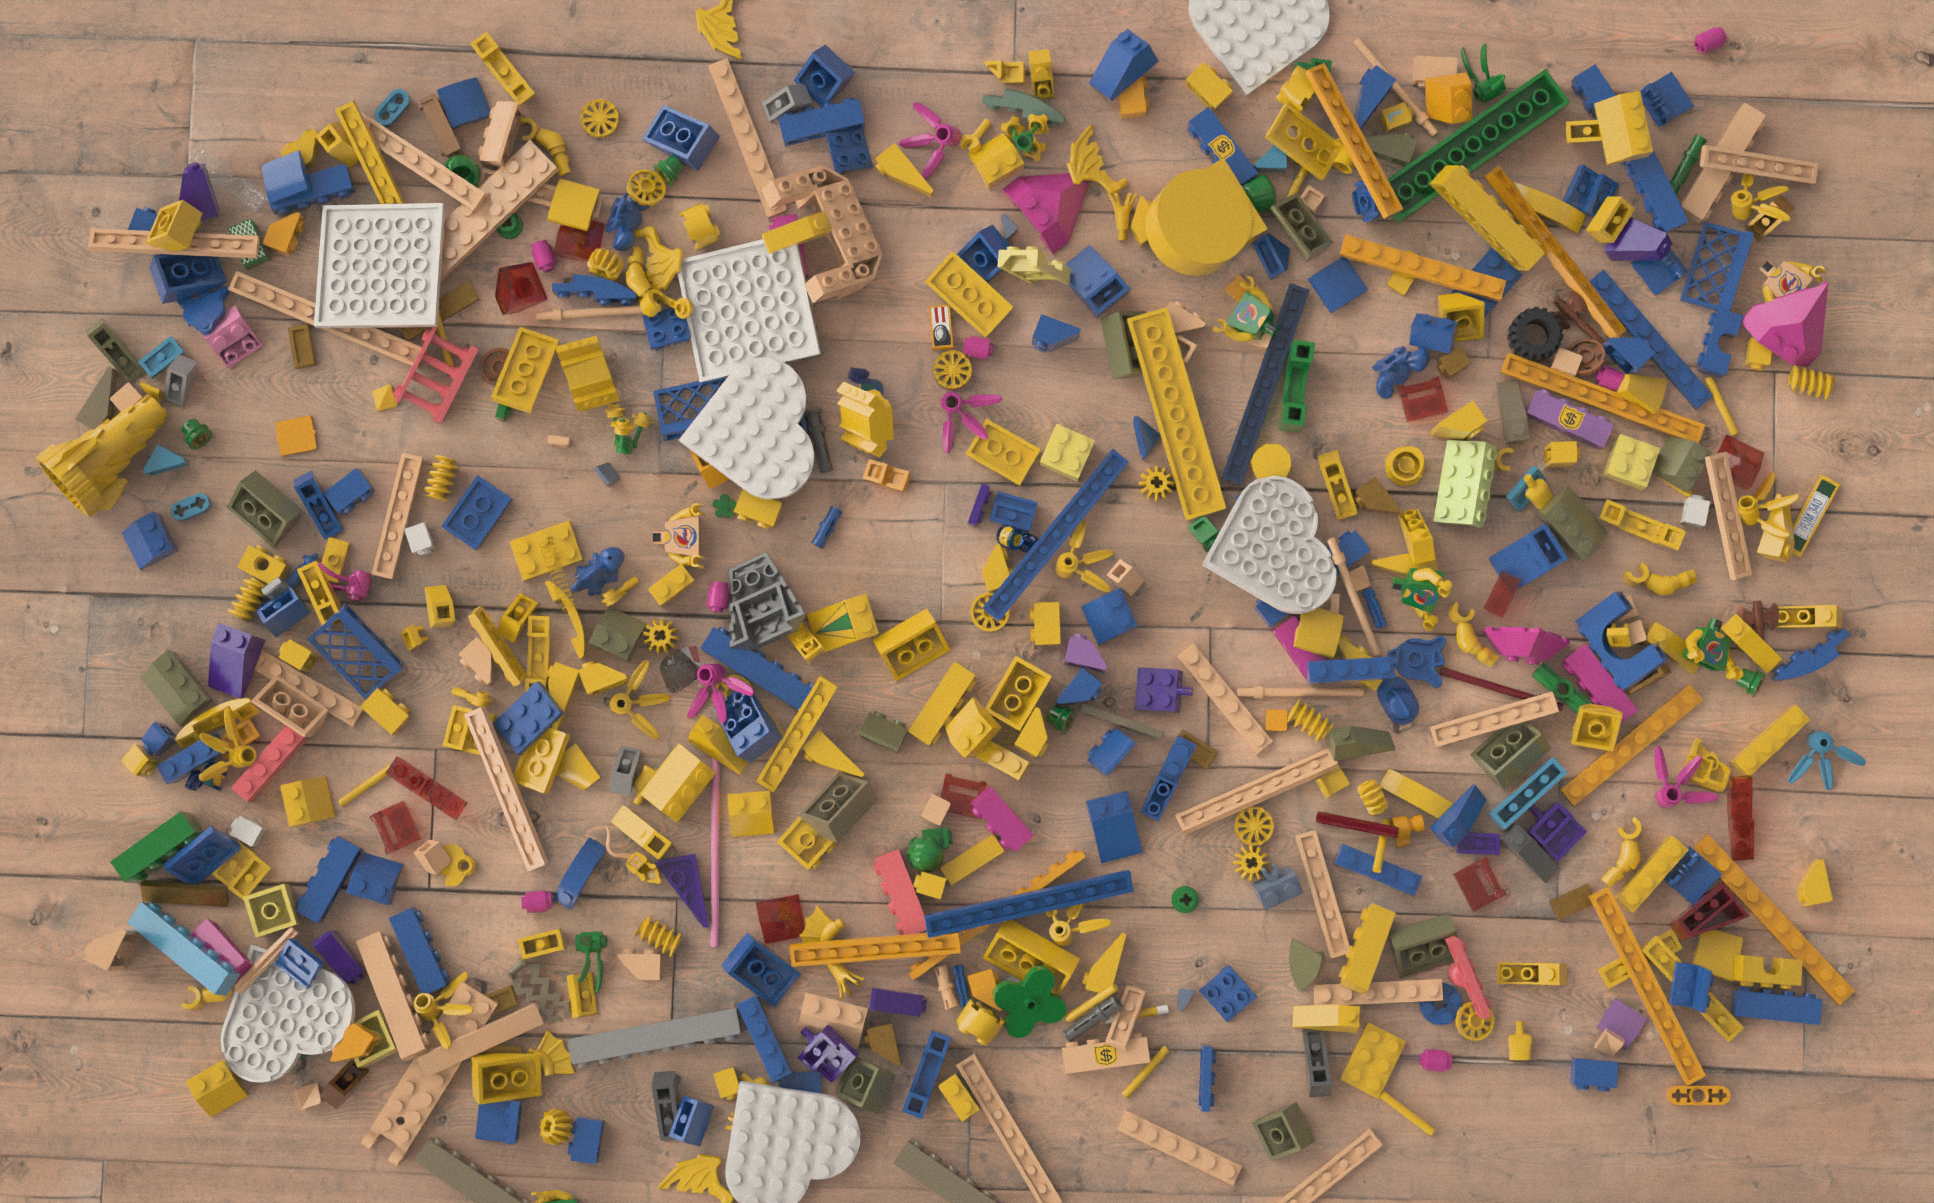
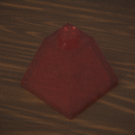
(577, 243)
(518, 288)
(1743, 461)
(780, 918)

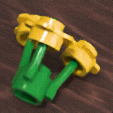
(1023, 139)
(622, 428)

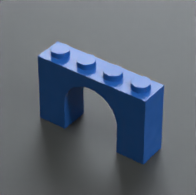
(1625, 671)

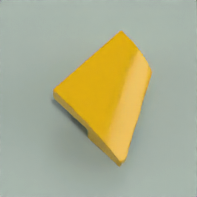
(1643, 390)
(577, 768)
(1711, 772)

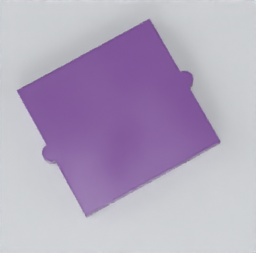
(1622, 1021)

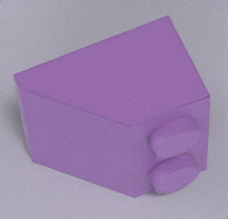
(1083, 654)

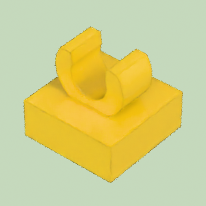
(1619, 636)
(411, 637)

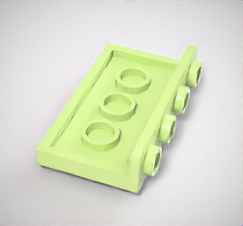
(1465, 483)

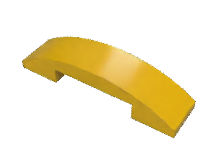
(502, 69)
(1552, 208)
(1641, 526)
(578, 642)
(538, 650)
(213, 719)
(1415, 794)

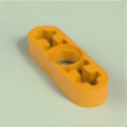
(1713, 1100)

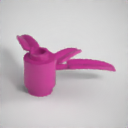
(944, 134)
(967, 419)
(357, 586)
(712, 675)
(1671, 794)

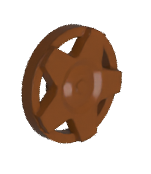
(1589, 355)
(494, 364)

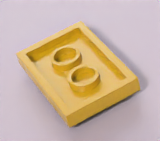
(1003, 452)
(531, 559)
(541, 761)
(1372, 1060)

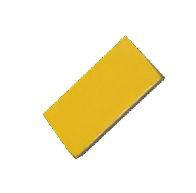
(581, 995)

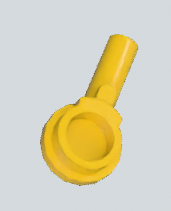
(682, 306)
(612, 596)
(480, 699)

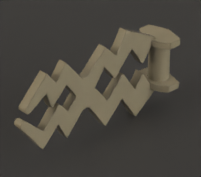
(544, 996)

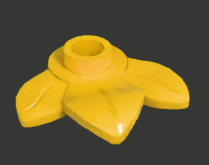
(454, 870)

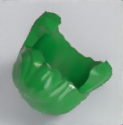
(465, 168)
(1260, 193)
(925, 854)

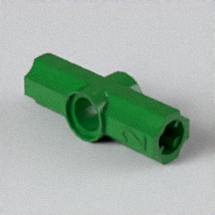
(1550, 680)

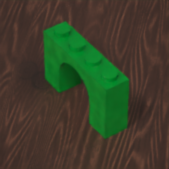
(1298, 364)

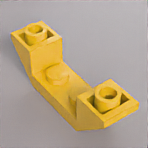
(806, 643)

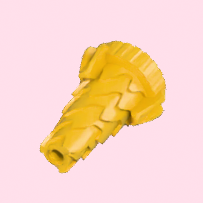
(89, 466)

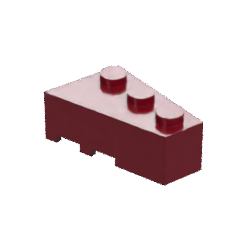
(1708, 913)

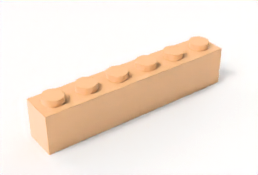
(1710, 181)
(392, 995)

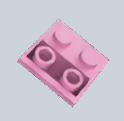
(233, 338)

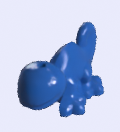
(624, 217)
(1397, 368)
(601, 570)

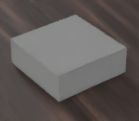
(275, 588)

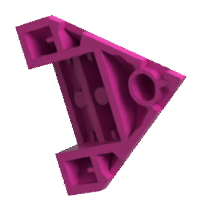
(1049, 205)
(1791, 324)
(1525, 643)

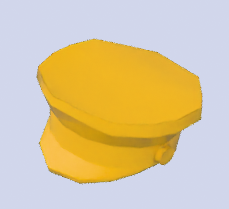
(1271, 461)
(1405, 465)

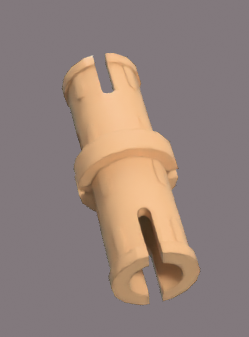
(945, 987)

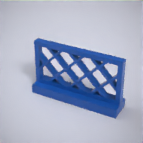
(1735, 270)
(677, 429)
(368, 638)

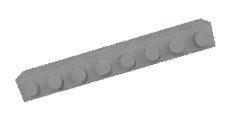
(654, 1036)

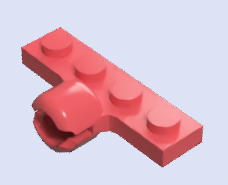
(1463, 975)

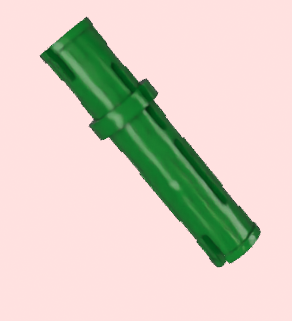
(1691, 156)

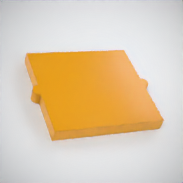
(296, 435)

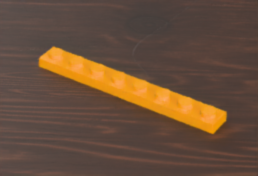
(1354, 140)
(1422, 268)
(1631, 745)
(873, 948)

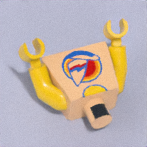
(1787, 278)
(682, 536)

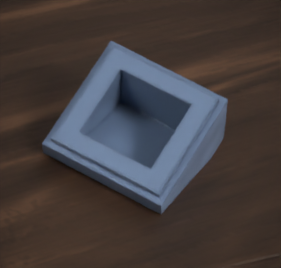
(1009, 227)
(607, 474)
(1184, 997)

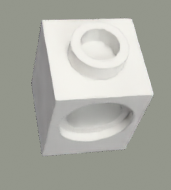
(1695, 511)
(420, 539)
(247, 831)

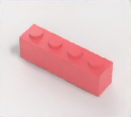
(269, 764)
(901, 892)

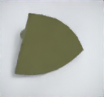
(1304, 964)

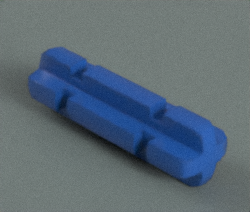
(1374, 608)
(961, 984)

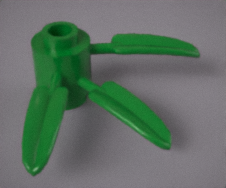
(1491, 86)
(591, 943)

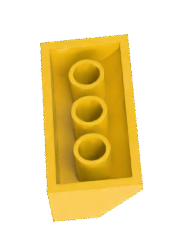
(1020, 949)

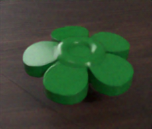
(724, 506)

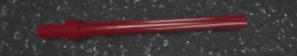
(1489, 685)

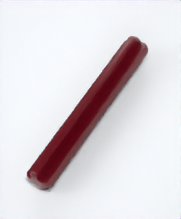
(1357, 824)

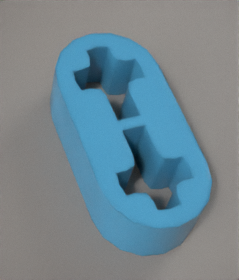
(192, 511)

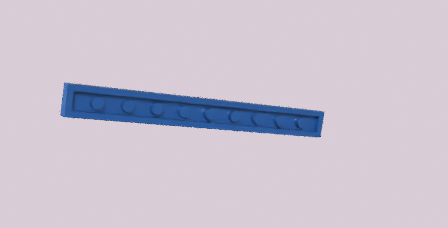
(1055, 535)
(1028, 903)

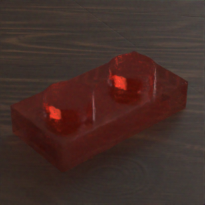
(1502, 593)

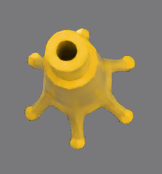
(1122, 213)
(842, 975)

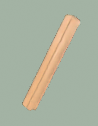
(265, 961)

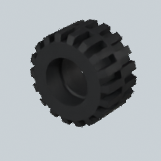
(1547, 322)

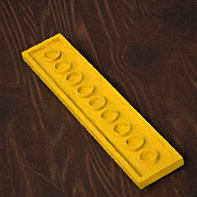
(1176, 413)

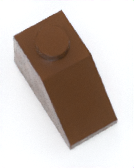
(343, 1084)

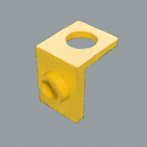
(1332, 782)

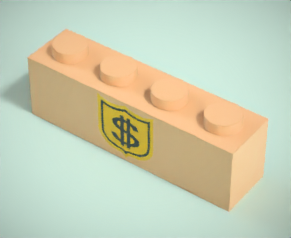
(1098, 1055)

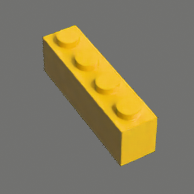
(942, 703)
(1769, 740)
(1650, 874)
(1367, 948)

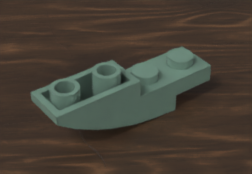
(1017, 100)

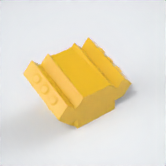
(587, 373)
(865, 419)

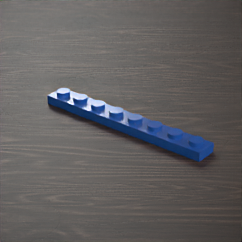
(1640, 327)

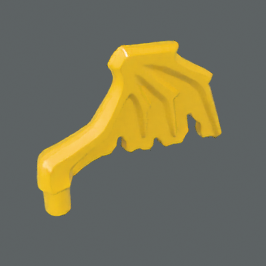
(718, 27)
(1086, 163)
(664, 262)
(698, 1175)

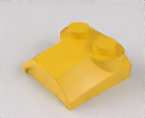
(1596, 727)

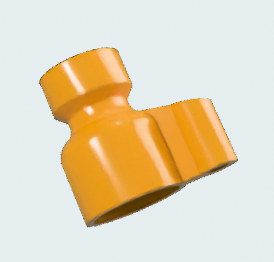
(1406, 826)

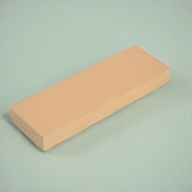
(1126, 1019)

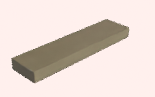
(1121, 722)

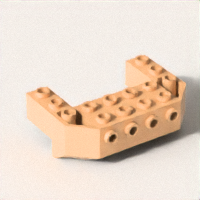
(850, 235)

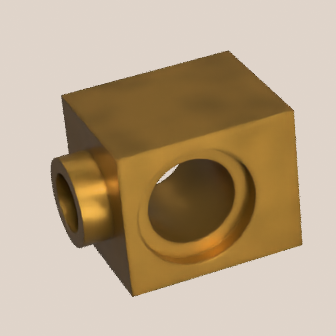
(1453, 363)

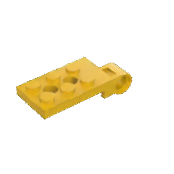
(1324, 150)

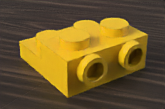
(805, 844)

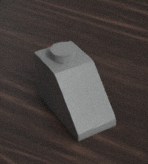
(789, 99)
(180, 380)
(625, 771)

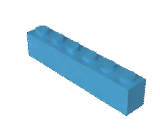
(184, 948)

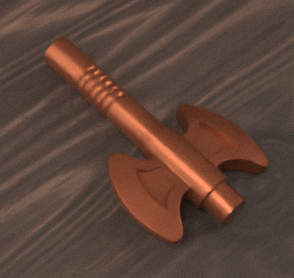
(1569, 311)
(1759, 617)

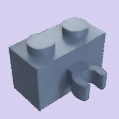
(1277, 886)

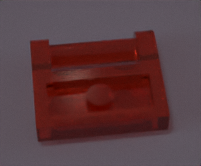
(1423, 406)
(961, 803)
(402, 825)
(1472, 886)

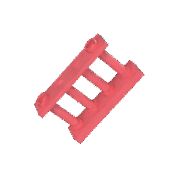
(456, 373)

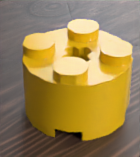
(1297, 90)
(699, 226)
(980, 1022)

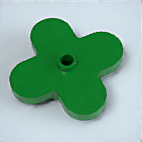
(1029, 1001)

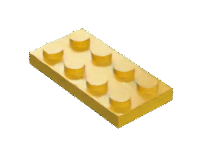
(969, 294)
(525, 370)

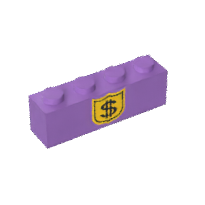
(1568, 419)

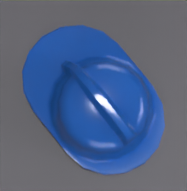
(1398, 700)

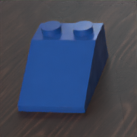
(1123, 64)
(1374, 88)
(681, 137)
(185, 275)
(1114, 826)
(760, 969)

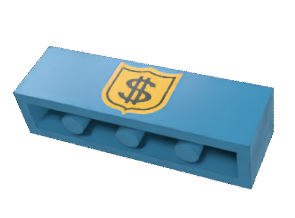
(1527, 793)

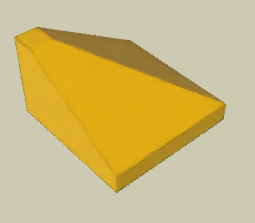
(154, 392)
(384, 398)

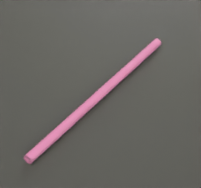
(715, 852)

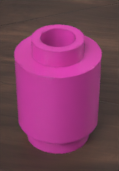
(1710, 40)
(543, 256)
(978, 347)
(1609, 378)
(718, 597)
(537, 901)
(1435, 1060)

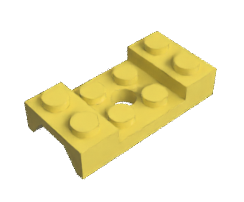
(1032, 265)

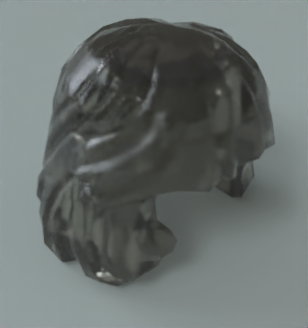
(678, 671)

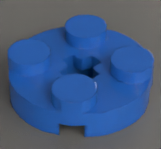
(1364, 203)
(1445, 1014)

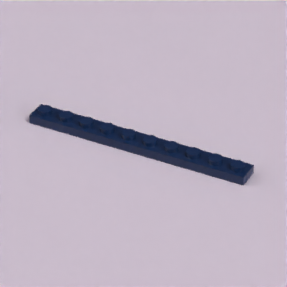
(1265, 385)

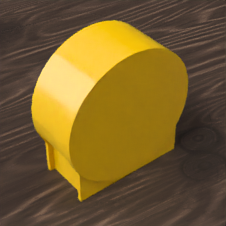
(1202, 220)

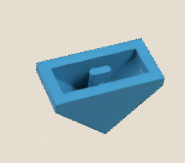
(1272, 161)
(163, 461)

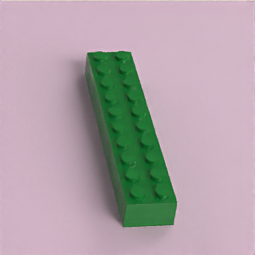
(1479, 140)

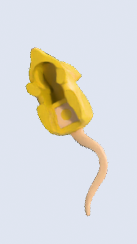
(637, 864)

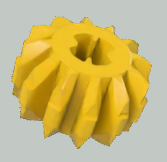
(605, 264)
(1151, 488)
(661, 643)
(1372, 797)
(1258, 860)
(555, 1127)

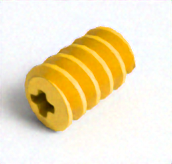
(1811, 381)
(441, 478)
(247, 599)
(1309, 720)
(659, 935)

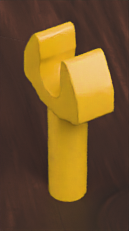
(974, 139)

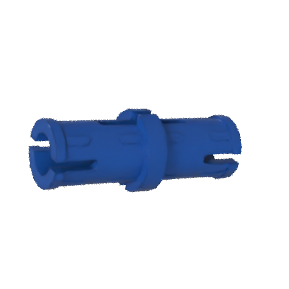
(826, 527)

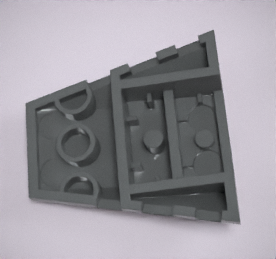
(761, 604)

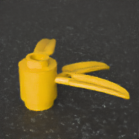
(1743, 201)
(1749, 508)
(1068, 562)
(643, 701)
(238, 756)
(1066, 936)
(429, 1008)

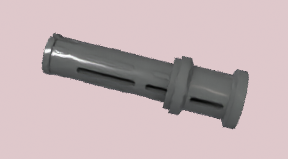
(817, 431)
(1101, 1013)

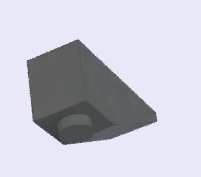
(1529, 852)
(1316, 1063)
(666, 1101)

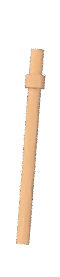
(1421, 117)
(559, 314)
(1339, 560)
(1258, 692)

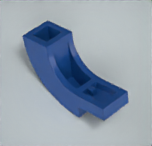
(579, 873)

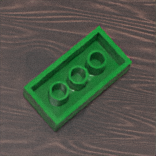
(156, 848)

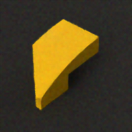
(1008, 71)

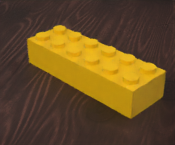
(1487, 217)

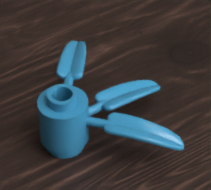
(1813, 742)

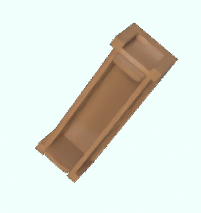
(441, 126)

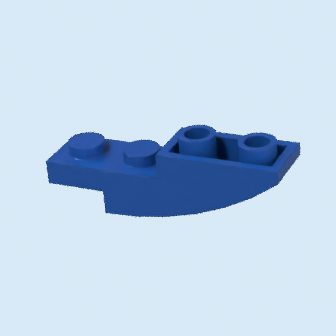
(604, 290)
(1804, 662)
(1168, 778)

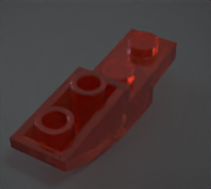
(426, 787)
(1740, 817)

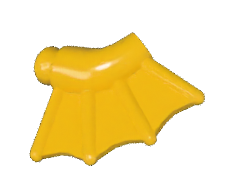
(820, 927)
(553, 1056)

